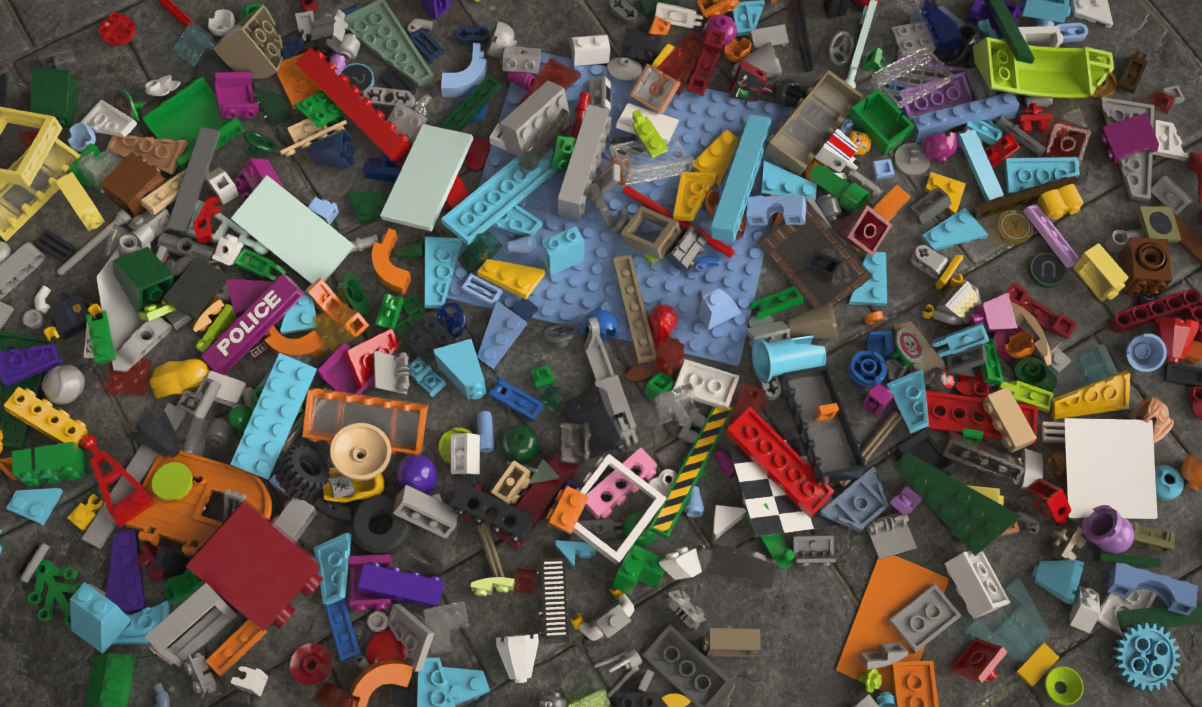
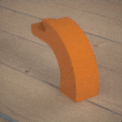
(389, 275)
(327, 300)
(304, 346)
(378, 674)

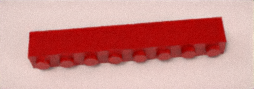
(354, 105)

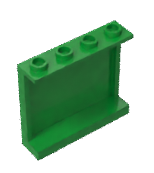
(185, 115)

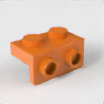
(567, 510)

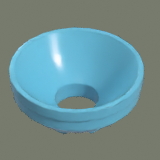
(1164, 490)

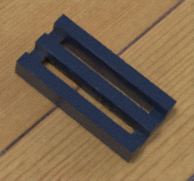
(439, 51)

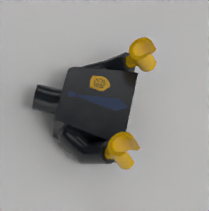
(69, 316)

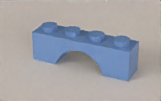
(1177, 595)

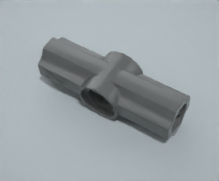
(177, 246)

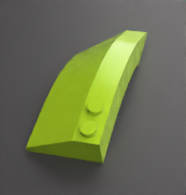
(1052, 73)

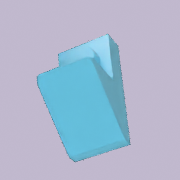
(570, 548)

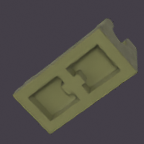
(1153, 539)

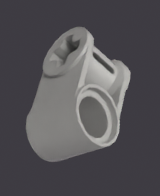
(930, 262)

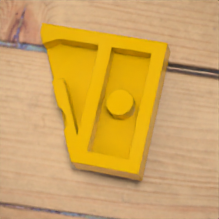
(950, 186)

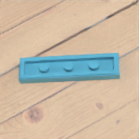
(980, 165)

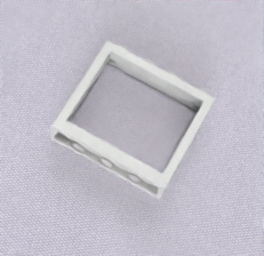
(591, 539)

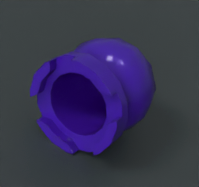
(417, 473)

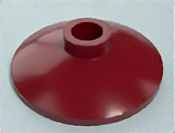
(303, 657)

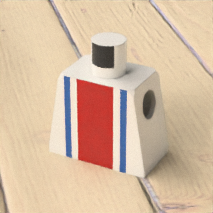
(839, 152)

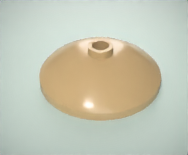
(360, 440)

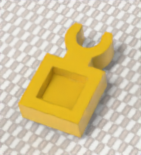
(84, 515)

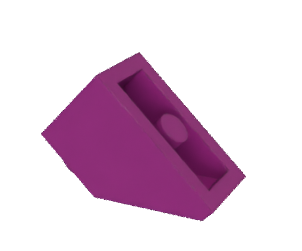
(877, 400)

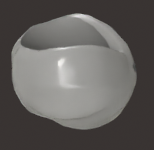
(63, 384)

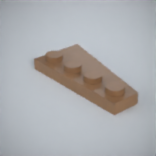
(156, 151)

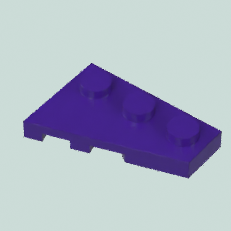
(25, 363)

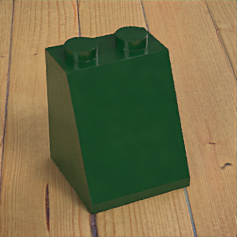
(54, 94)
(142, 278)

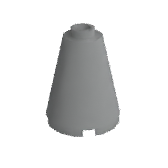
(764, 59)

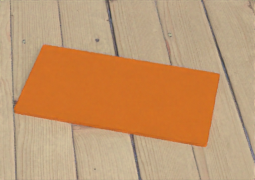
(889, 590)

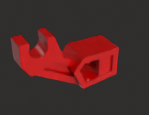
(204, 217)

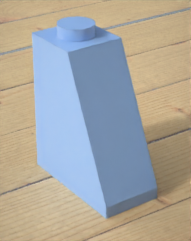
(717, 308)

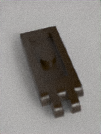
(1133, 72)

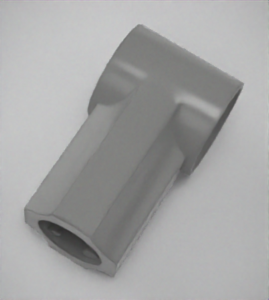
(1119, 239)

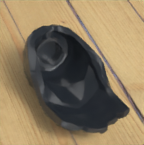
(970, 37)

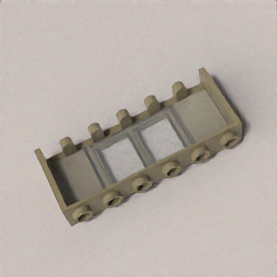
(812, 122)

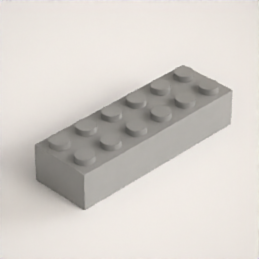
(584, 163)

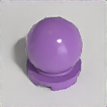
(1108, 530)

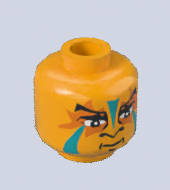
(861, 140)

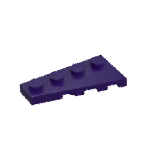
(125, 573)

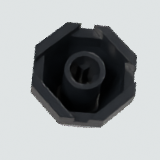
(157, 435)

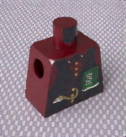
(749, 83)

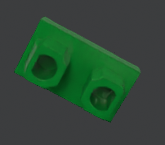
(562, 152)
(389, 312)

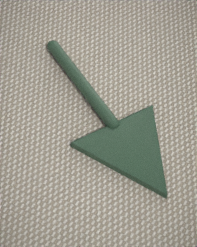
(542, 473)

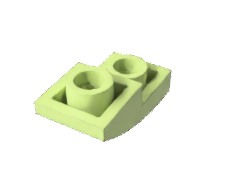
(485, 586)

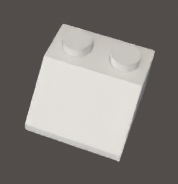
(590, 49)

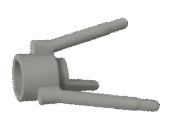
(629, 660)

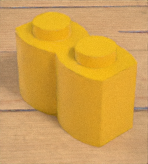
(1060, 202)

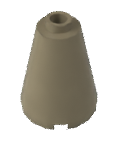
(815, 322)

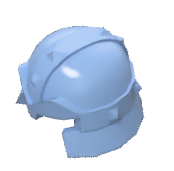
(1146, 352)

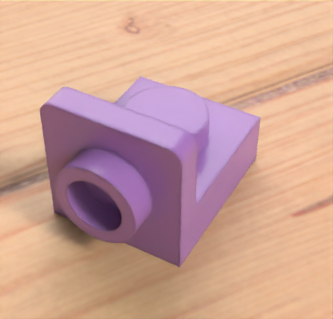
(906, 501)

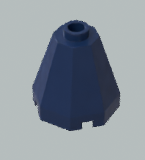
(333, 150)

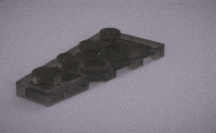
(559, 126)

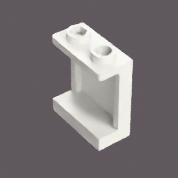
(1042, 36)

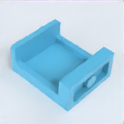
(563, 250)

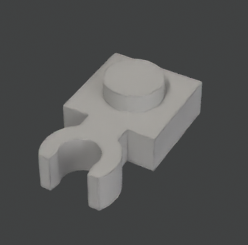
(305, 23)

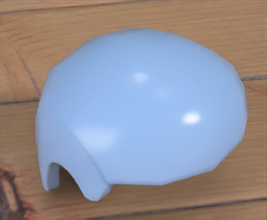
(81, 137)

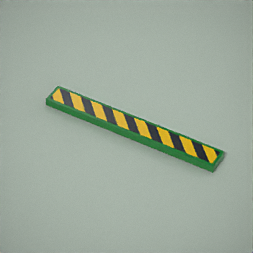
(691, 471)

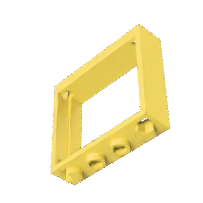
(39, 149)

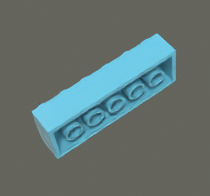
(273, 416)

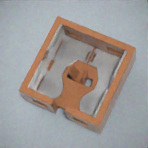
(649, 95)

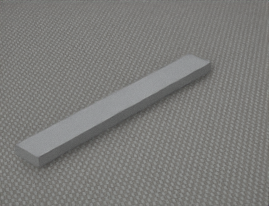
(138, 468)

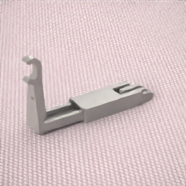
(609, 381)

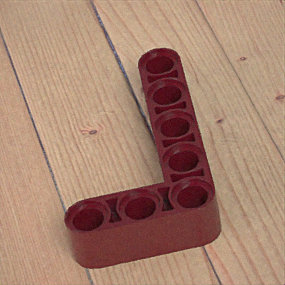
(1164, 310)

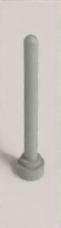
(121, 219)

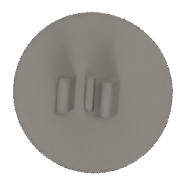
(911, 159)

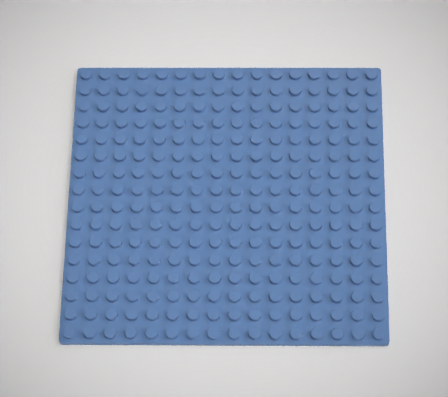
(594, 283)

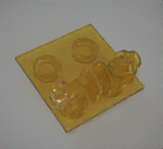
(334, 327)

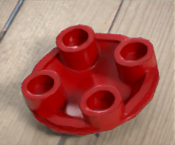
(117, 29)
(385, 647)

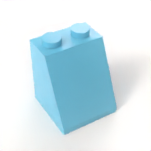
(462, 368)
(96, 618)

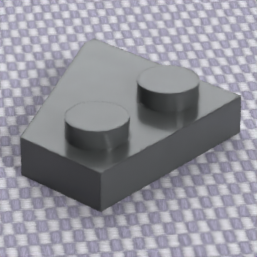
(600, 203)

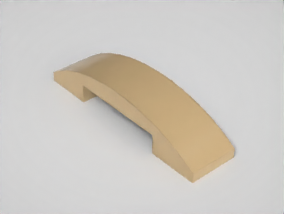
(1041, 345)

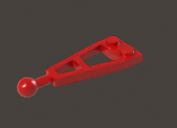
(129, 506)

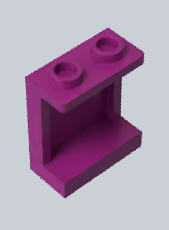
(235, 95)
(1129, 137)
(339, 375)
(361, 601)

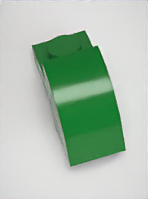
(182, 587)

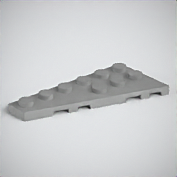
(1137, 167)

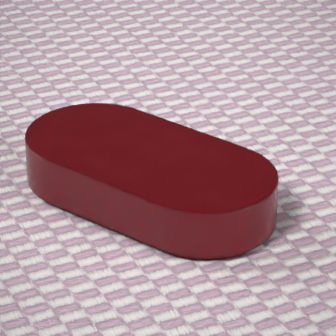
(478, 154)

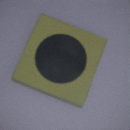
(1158, 223)

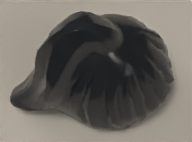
(787, 91)

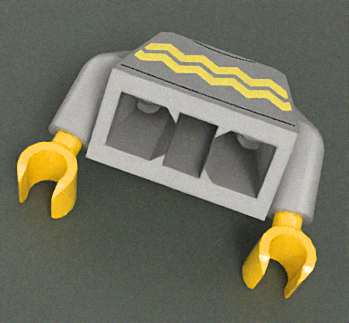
(957, 304)

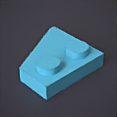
(747, 16)
(985, 130)
(35, 503)

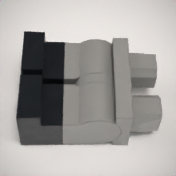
(328, 33)

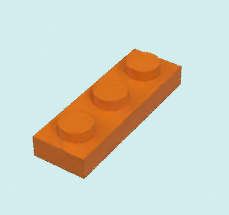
(235, 647)

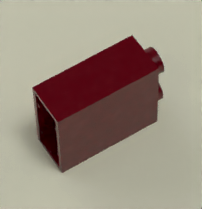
(256, 566)

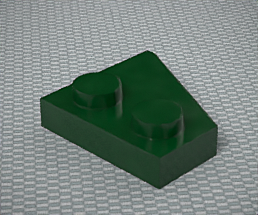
(367, 204)

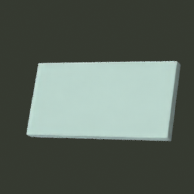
(427, 177)
(292, 231)

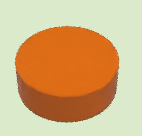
(873, 318)

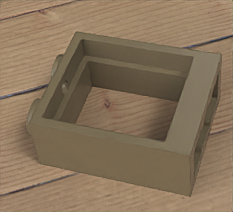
(664, 241)
(732, 642)

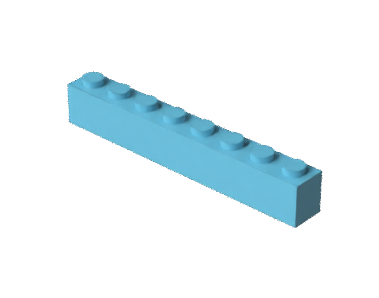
(740, 179)

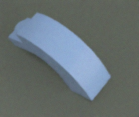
(459, 83)

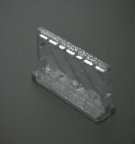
(903, 68)
(655, 169)

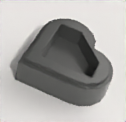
(894, 370)

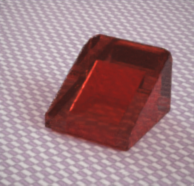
(1163, 101)
(28, 137)
(525, 581)

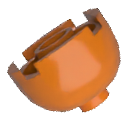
(1192, 472)

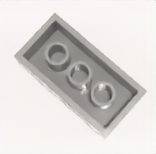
(532, 117)

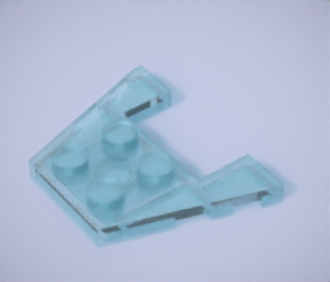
(1022, 629)

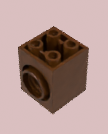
(132, 182)
(1146, 264)

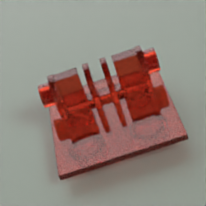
(130, 382)

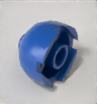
(607, 324)

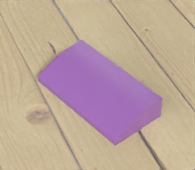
(947, 96)

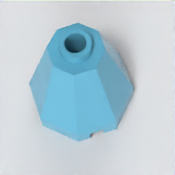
(1059, 578)

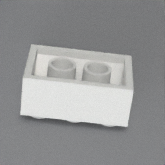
(976, 583)

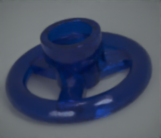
(454, 320)

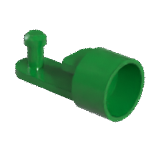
(850, 196)
(776, 547)

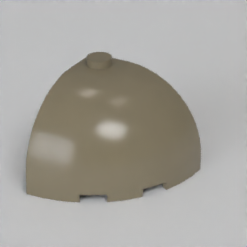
(252, 45)

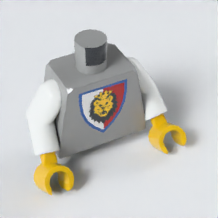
(608, 621)

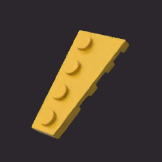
(1098, 397)

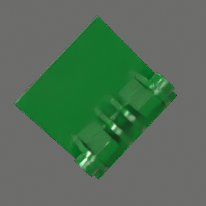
(320, 109)

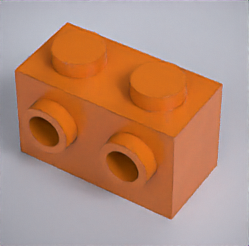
(715, 7)

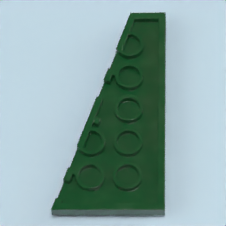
(964, 510)

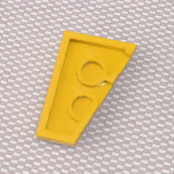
(717, 156)
(692, 193)
(512, 277)

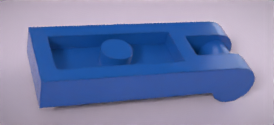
(516, 400)

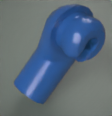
(705, 261)

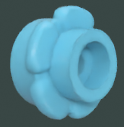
(886, 699)

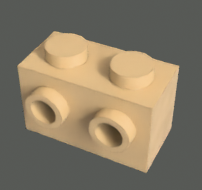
(512, 483)

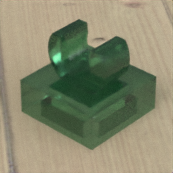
(552, 398)

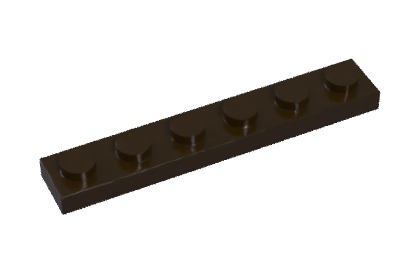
(1017, 199)

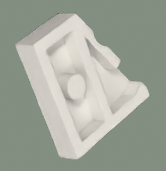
(1092, 11)
(1168, 141)

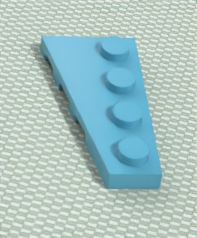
(439, 267)

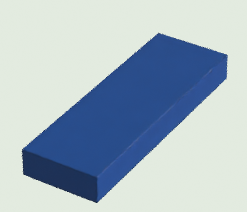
(342, 630)

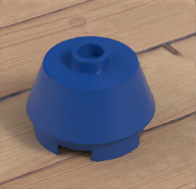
(867, 368)

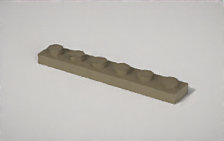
(634, 309)

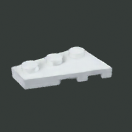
(108, 120)

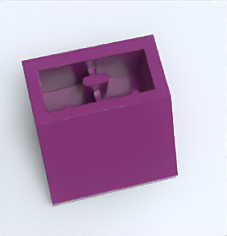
(252, 176)

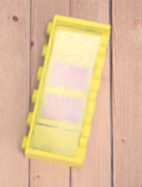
(21, 202)

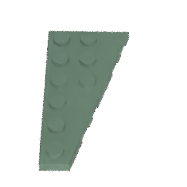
(383, 34)

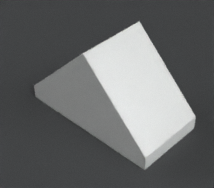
(725, 518)

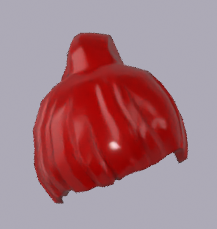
(662, 322)

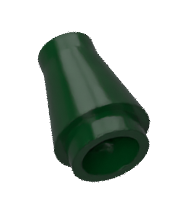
(412, 250)

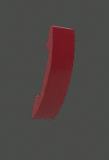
(707, 62)
(1049, 321)

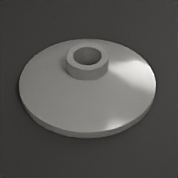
(624, 68)

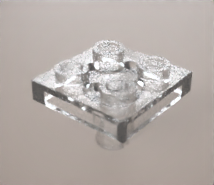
(675, 403)

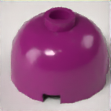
(721, 23)
(939, 147)

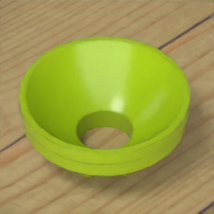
(1072, 682)

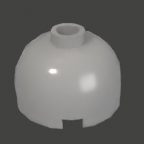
(501, 36)

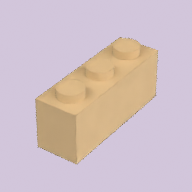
(1009, 420)

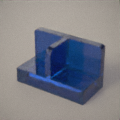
(382, 169)

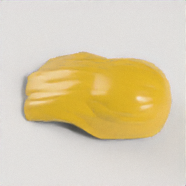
(177, 376)
(362, 488)

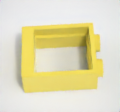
(80, 201)
(1101, 273)

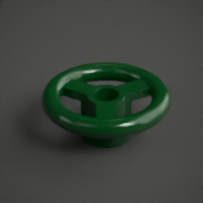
(257, 143)

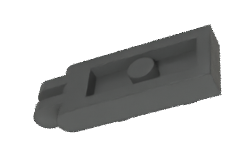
(602, 529)

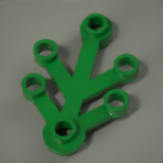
(54, 591)

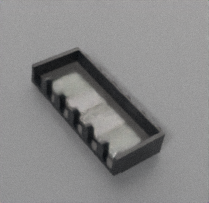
(827, 443)

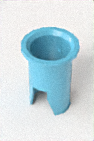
(785, 356)

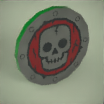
(123, 102)
(908, 347)

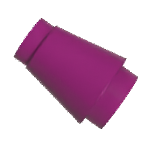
(521, 79)
(725, 463)

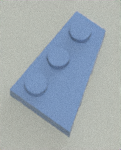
(500, 334)

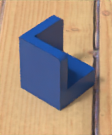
(880, 342)

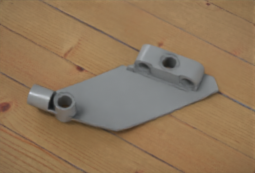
(124, 322)

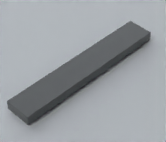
(193, 180)

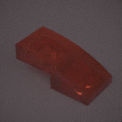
(333, 696)

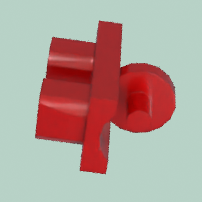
(1041, 120)
(1002, 149)

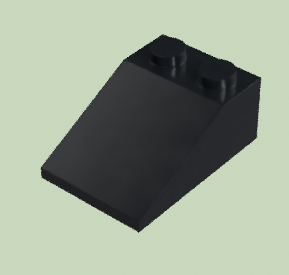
(597, 411)

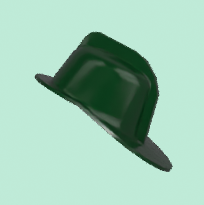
(351, 292)
(1036, 372)

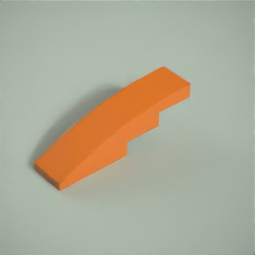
(890, 204)

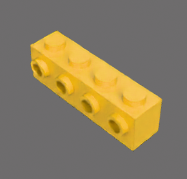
(44, 418)

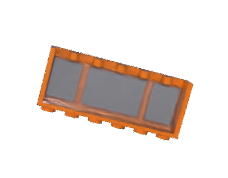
(333, 410)

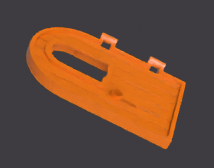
(182, 518)

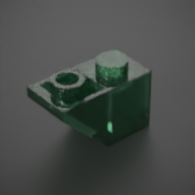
(273, 106)
(482, 248)

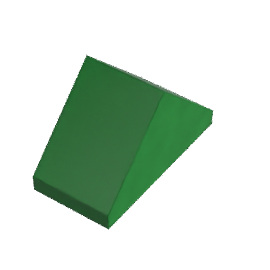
(659, 384)

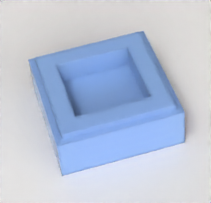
(883, 169)

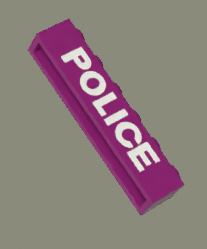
(253, 324)

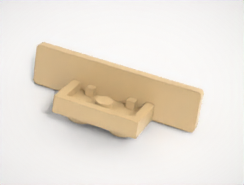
(306, 132)

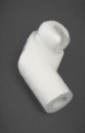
(39, 300)

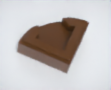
(637, 374)

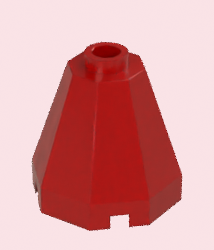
(1176, 336)

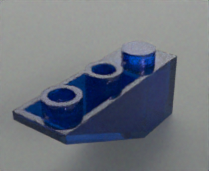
(944, 29)

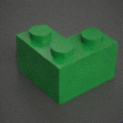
(640, 566)

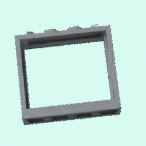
(182, 619)

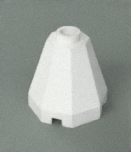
(518, 655)

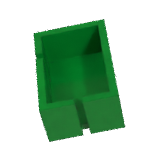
(880, 122)
(50, 464)

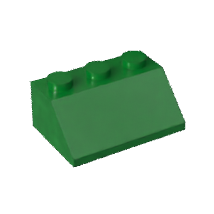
(110, 680)

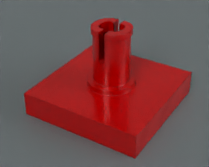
(979, 661)

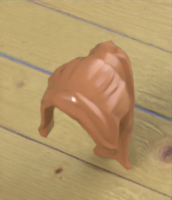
(1156, 411)

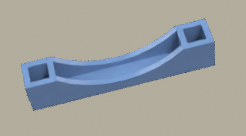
(984, 109)

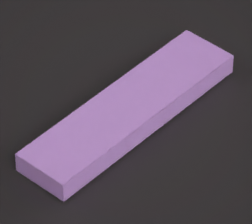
(1051, 235)

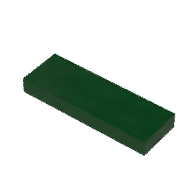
(1127, 559)

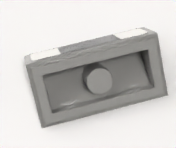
(600, 92)

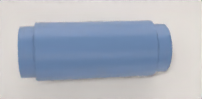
(485, 430)

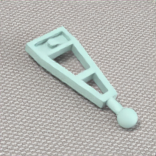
(866, 22)
(226, 224)

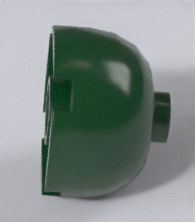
(520, 444)

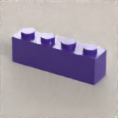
(400, 586)

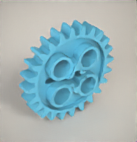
(1129, 652)

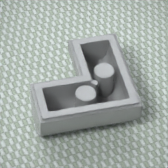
(200, 401)

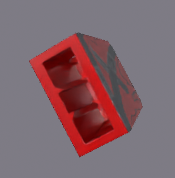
(1049, 500)

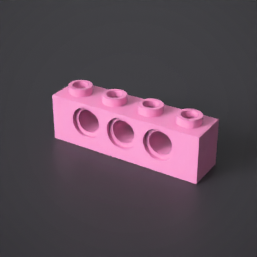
(597, 507)

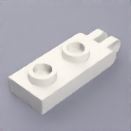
(678, 15)

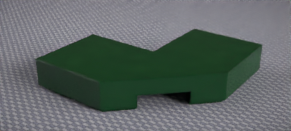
(415, 311)

